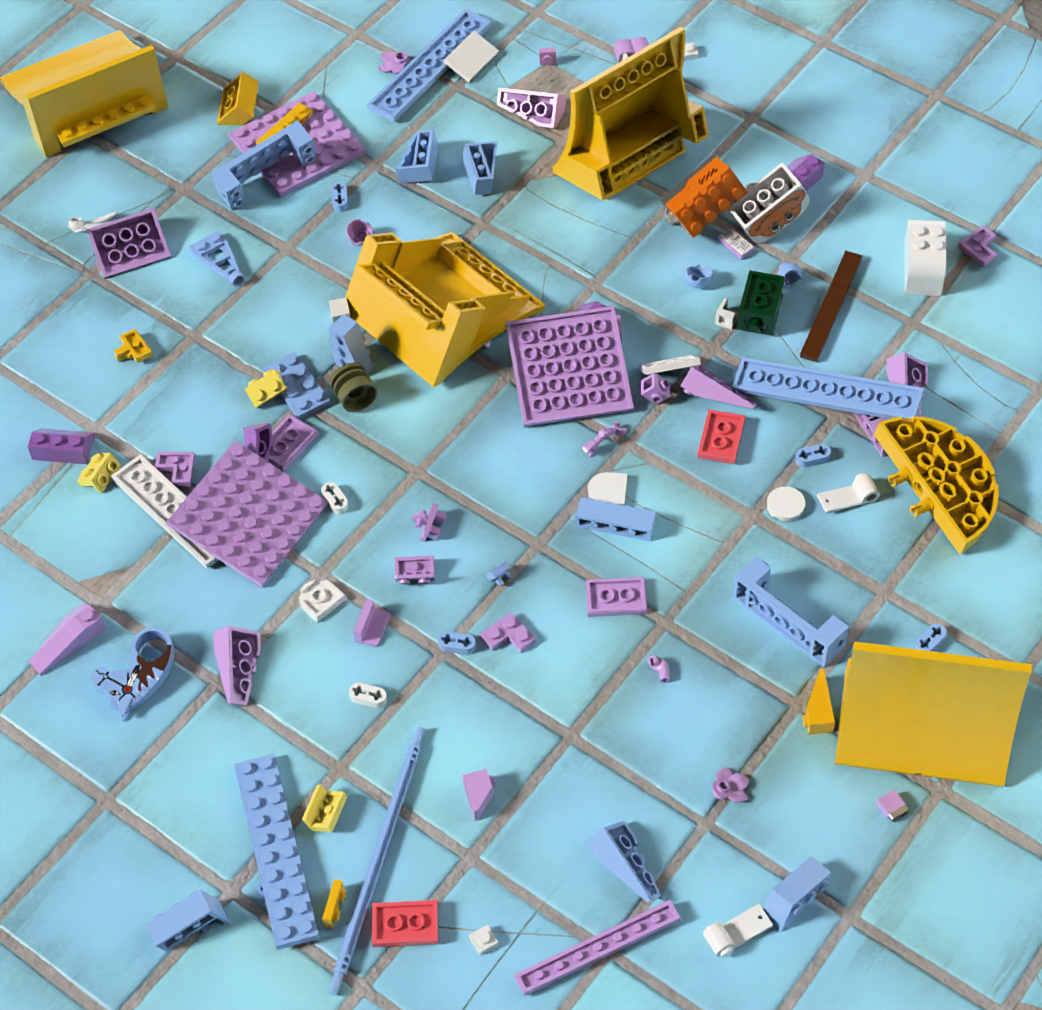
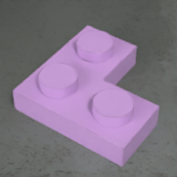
(977, 246)
(180, 463)
(508, 629)

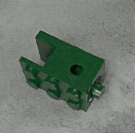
(760, 303)

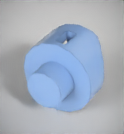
(791, 272)

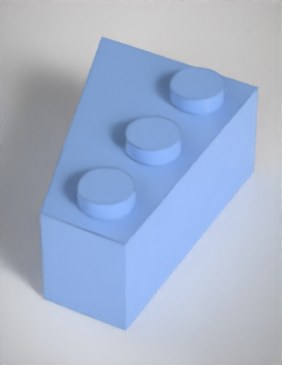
(420, 159)
(480, 165)
(348, 344)
(796, 892)
(185, 919)

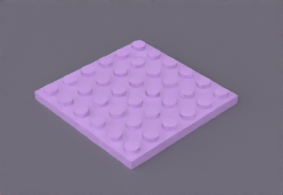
(331, 138)
(569, 366)
(247, 513)

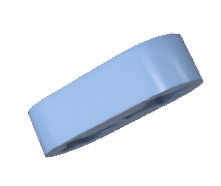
(339, 196)
(813, 455)
(927, 636)
(457, 643)

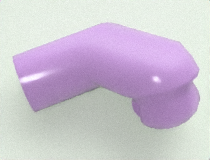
(660, 666)

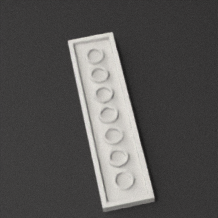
(159, 499)

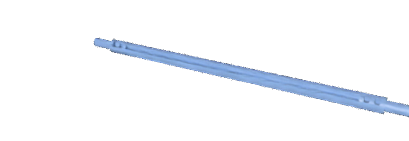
(376, 862)

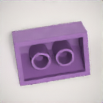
(807, 170)
(60, 445)

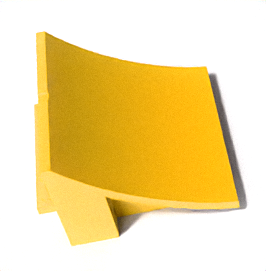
(87, 90)
(631, 120)
(433, 300)
(930, 713)

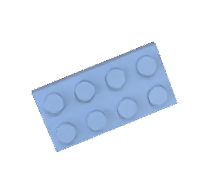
(303, 392)

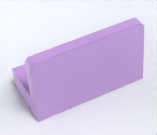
(370, 624)

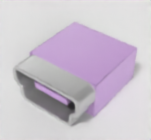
(892, 806)

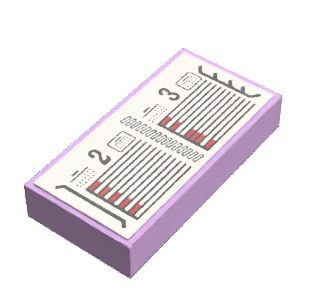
(736, 243)

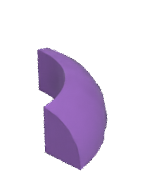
(258, 439)

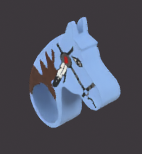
(143, 678)

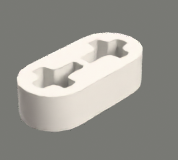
(338, 496)
(367, 696)

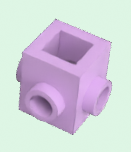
(655, 388)

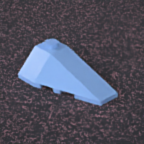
(618, 852)

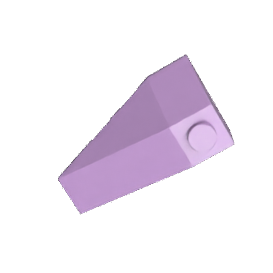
(537, 107)
(907, 371)
(704, 384)
(71, 634)
(236, 657)

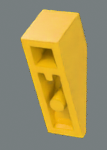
(819, 711)

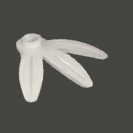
(78, 225)

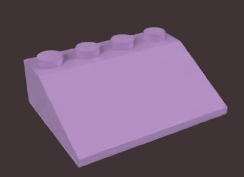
(128, 243)

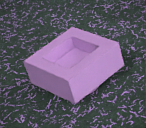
(547, 56)

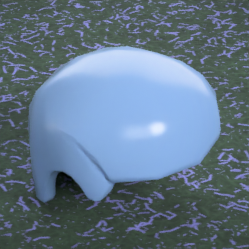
(697, 276)

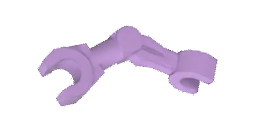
(591, 447)

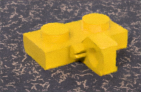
(133, 346)

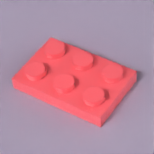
(721, 436)
(404, 923)

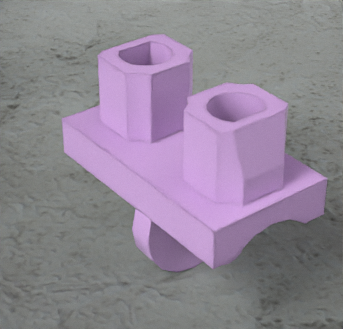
(429, 530)

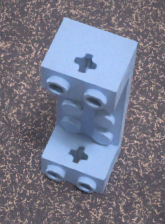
(251, 163)
(751, 591)

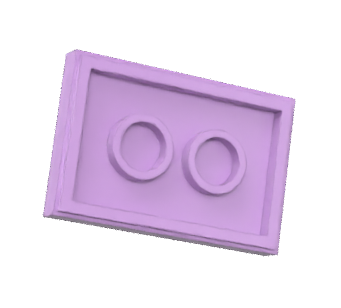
(289, 441)
(616, 596)

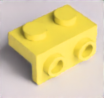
(266, 388)
(99, 471)
(324, 809)

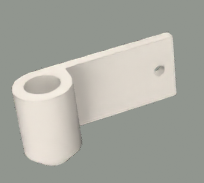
(860, 493)
(739, 930)

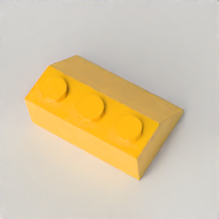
(238, 100)

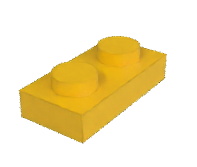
(332, 910)

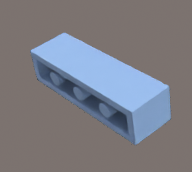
(615, 519)

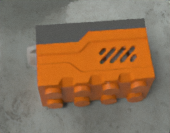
(702, 196)

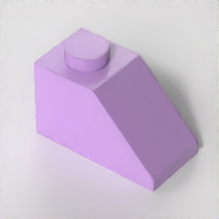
(478, 791)

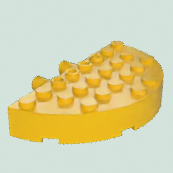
(945, 473)

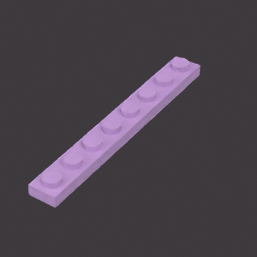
(597, 948)

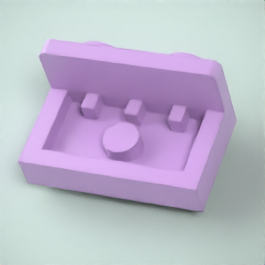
(414, 568)

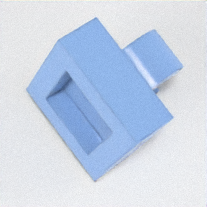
(498, 571)

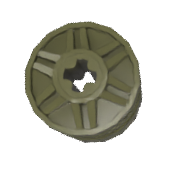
(353, 387)

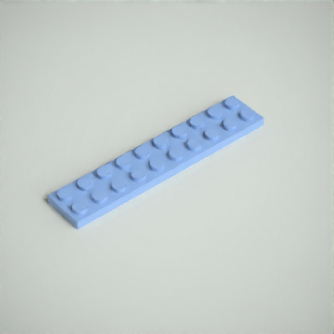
(425, 67)
(827, 389)
(276, 852)

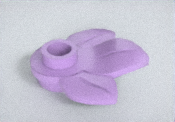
(394, 62)
(730, 785)

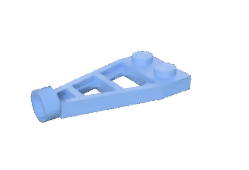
(212, 244)

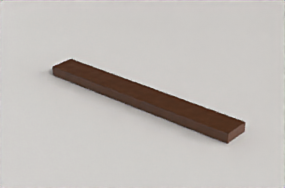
(831, 306)

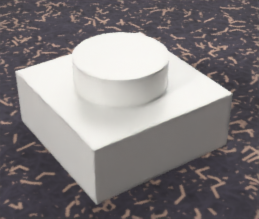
(690, 51)
(483, 940)

